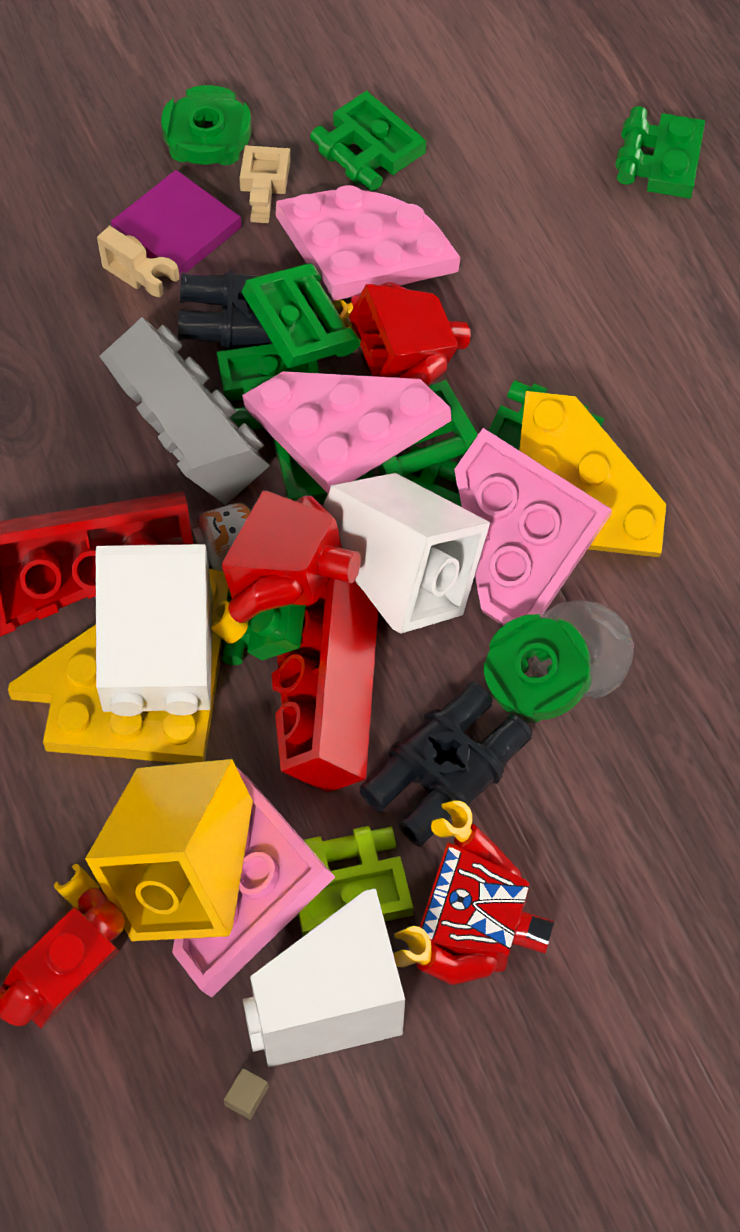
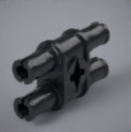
(234, 324)
(443, 739)

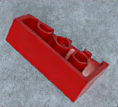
(52, 556)
(328, 690)

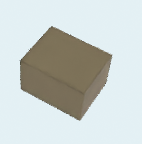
(246, 1093)

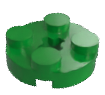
(211, 145)
(536, 697)

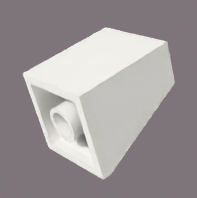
(411, 546)
(153, 629)
(328, 988)

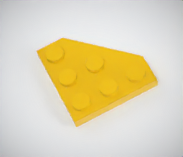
(574, 446)

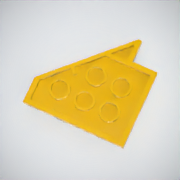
(77, 718)

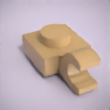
(261, 174)
(128, 261)

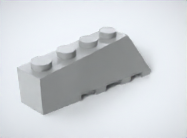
(184, 412)

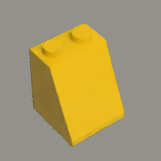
(175, 850)

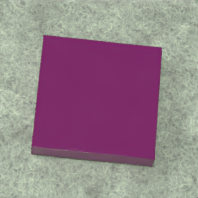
(178, 221)

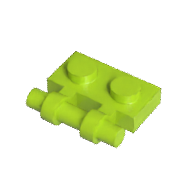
(349, 882)

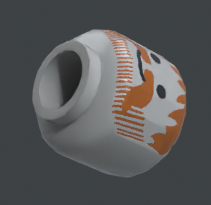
(219, 530)

